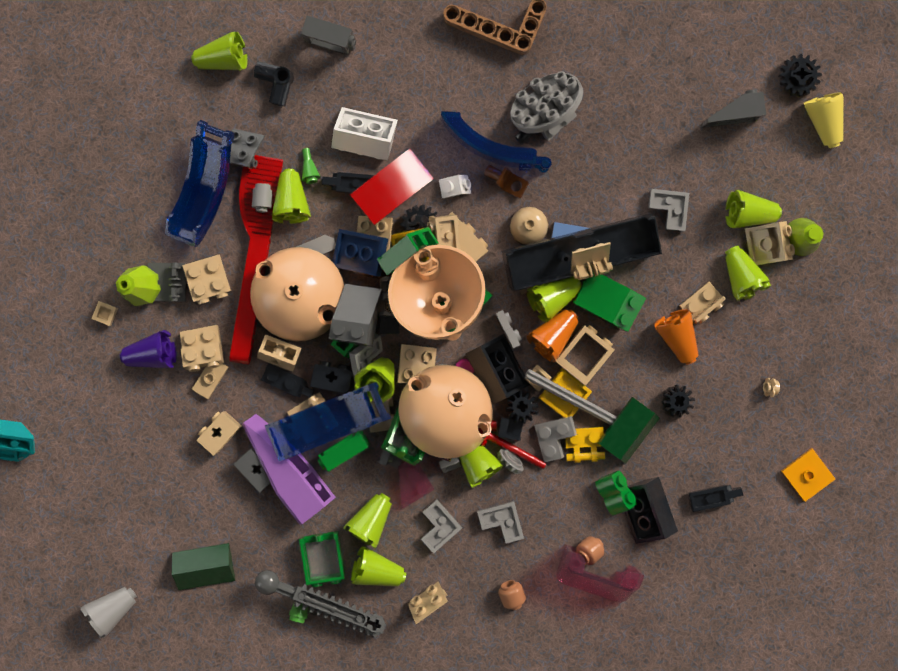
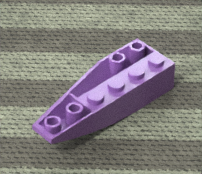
(292, 478)

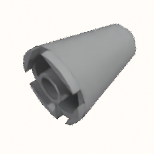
(109, 610)

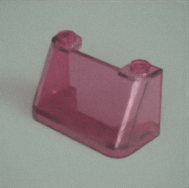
(572, 573)

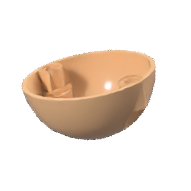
(417, 293)
(300, 315)
(438, 422)

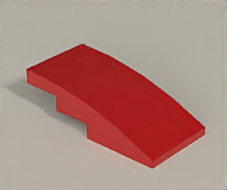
(391, 186)

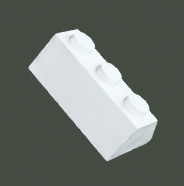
(364, 133)

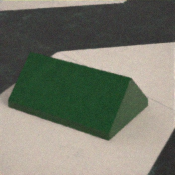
(628, 430)
(202, 566)

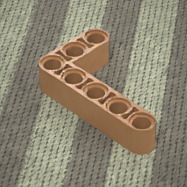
(498, 29)

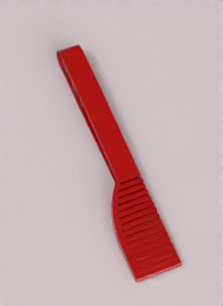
(259, 229)

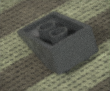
(746, 108)
(356, 315)

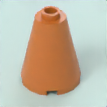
(553, 335)
(679, 335)

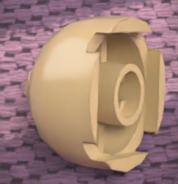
(528, 225)

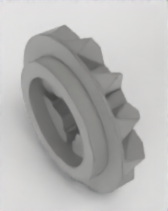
(510, 461)

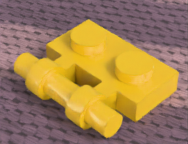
(585, 438)

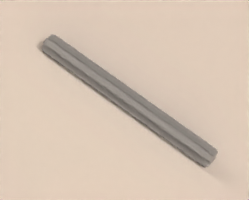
(569, 397)

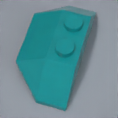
(15, 441)

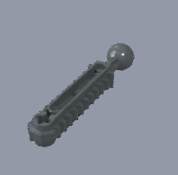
(268, 582)

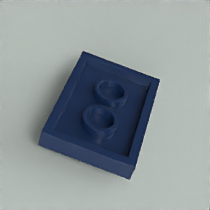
(359, 252)

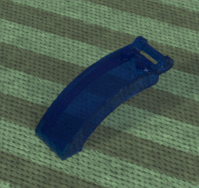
(491, 151)
(202, 186)
(326, 422)

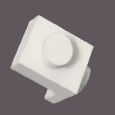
(455, 186)

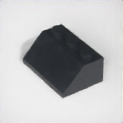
(497, 368)
(652, 515)

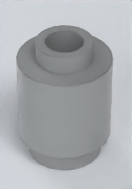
(262, 197)

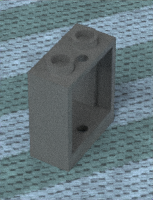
(328, 35)

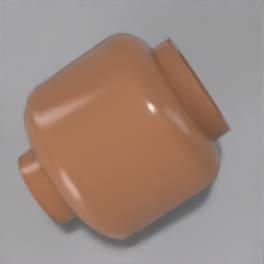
(591, 550)
(512, 595)

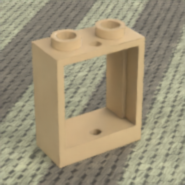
(605, 343)

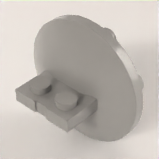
(549, 106)

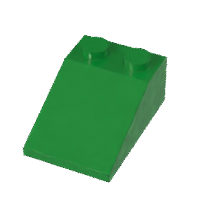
(610, 301)

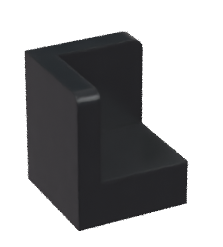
(510, 429)

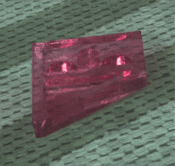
(413, 483)

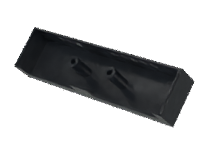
(552, 258)

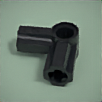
(272, 74)

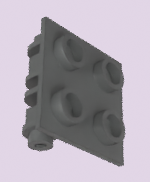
(244, 148)
(171, 281)

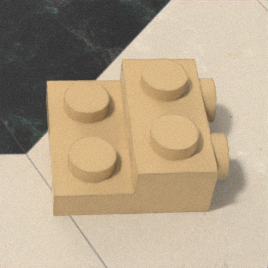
(770, 243)
(207, 279)
(201, 348)

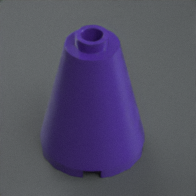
(151, 352)

